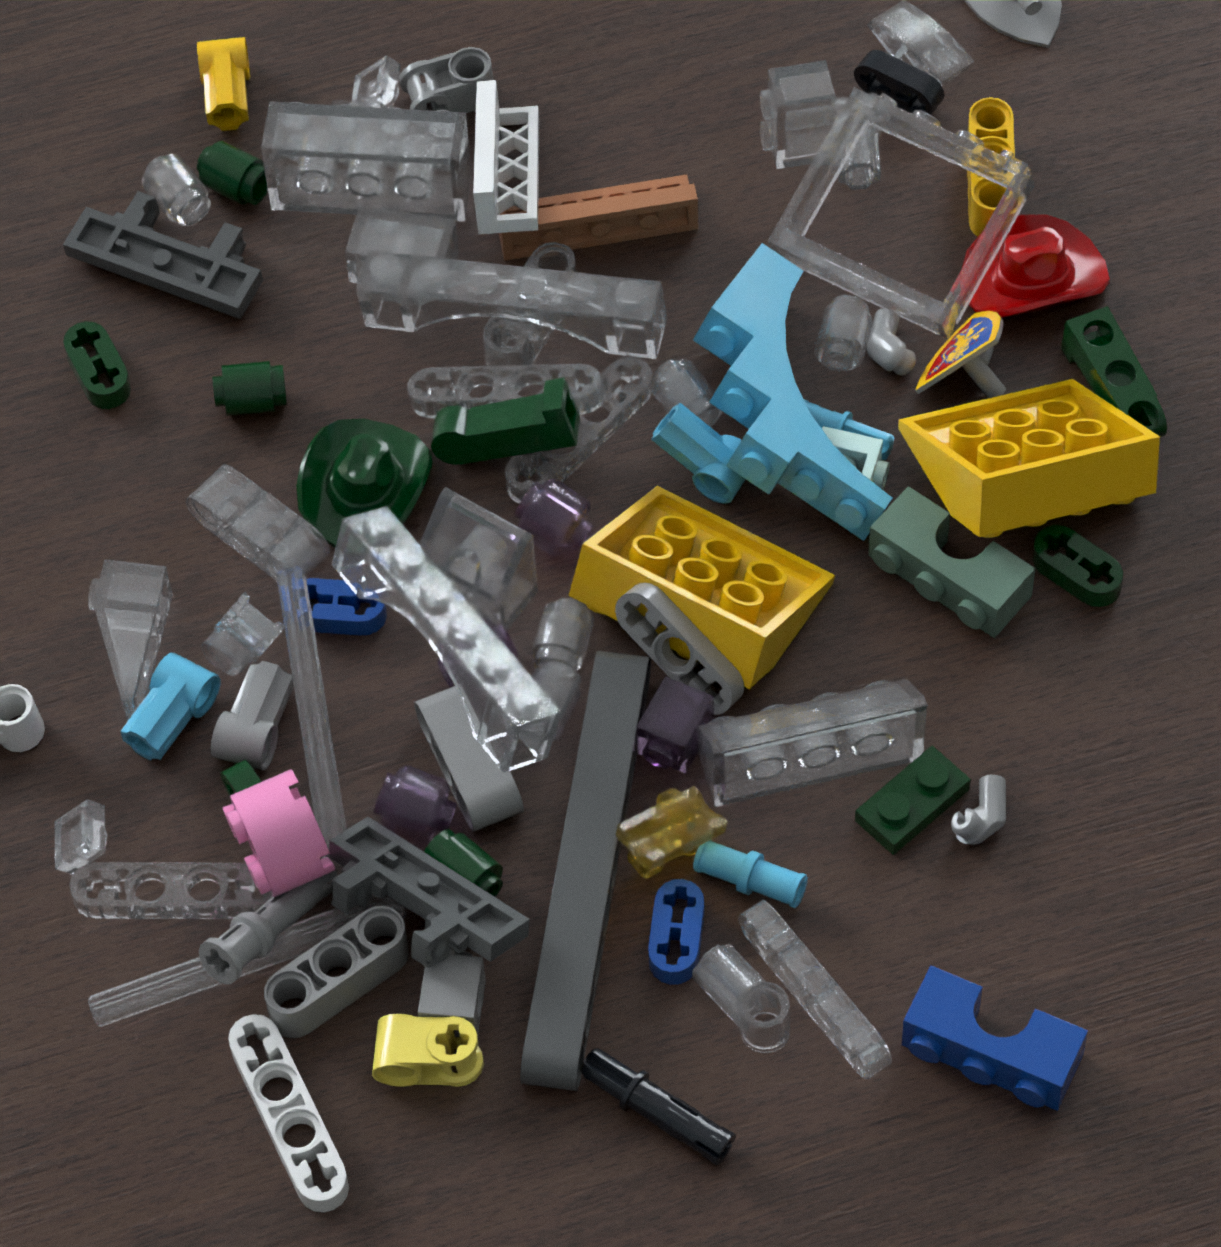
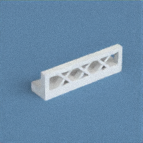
(495, 169)

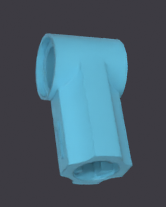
(701, 452)
(175, 695)

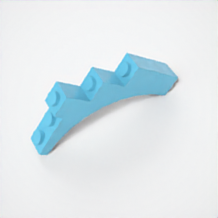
(761, 394)

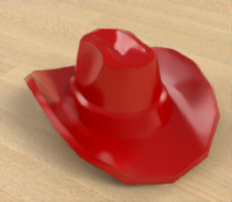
(1040, 268)

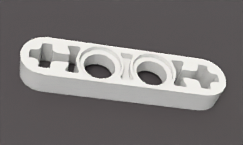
(284, 1113)

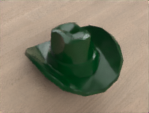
(358, 469)

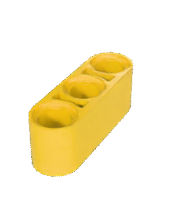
(993, 124)

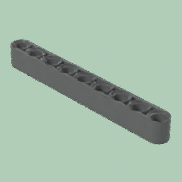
(585, 873)

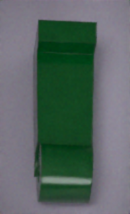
(1112, 367)
(507, 426)

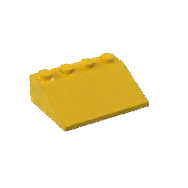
(1032, 456)
(722, 577)

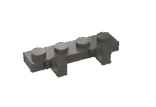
(134, 250)
(453, 907)

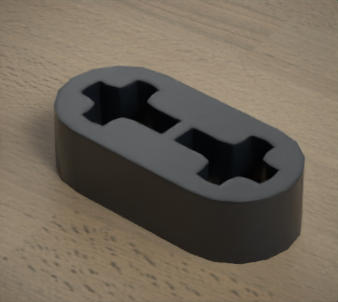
(902, 82)

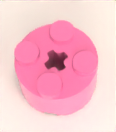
(280, 834)

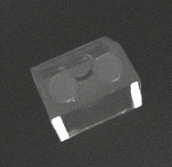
(482, 557)

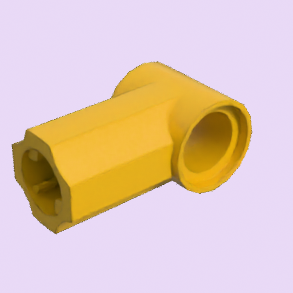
(224, 77)

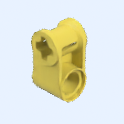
(423, 1050)

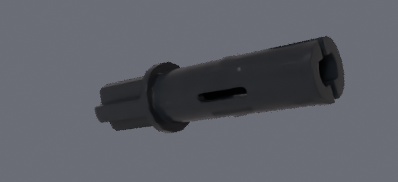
(658, 1105)

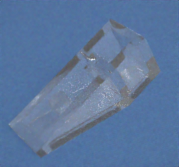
(131, 615)

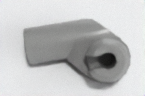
(887, 348)
(987, 817)

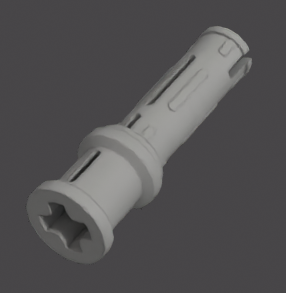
(255, 932)

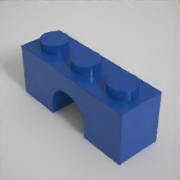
(1030, 1064)

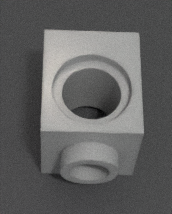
(454, 988)

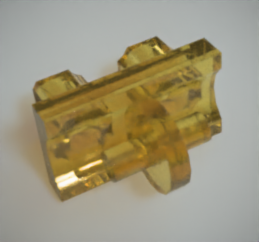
(669, 830)

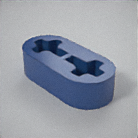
(337, 609)
(665, 930)

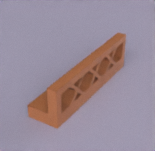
(607, 216)

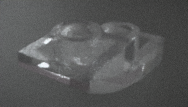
(927, 45)

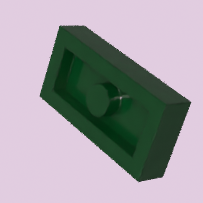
(912, 800)

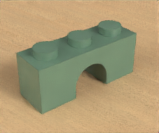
(979, 589)

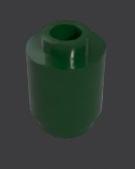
(232, 173)
(250, 388)
(467, 860)

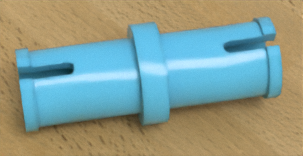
(750, 873)

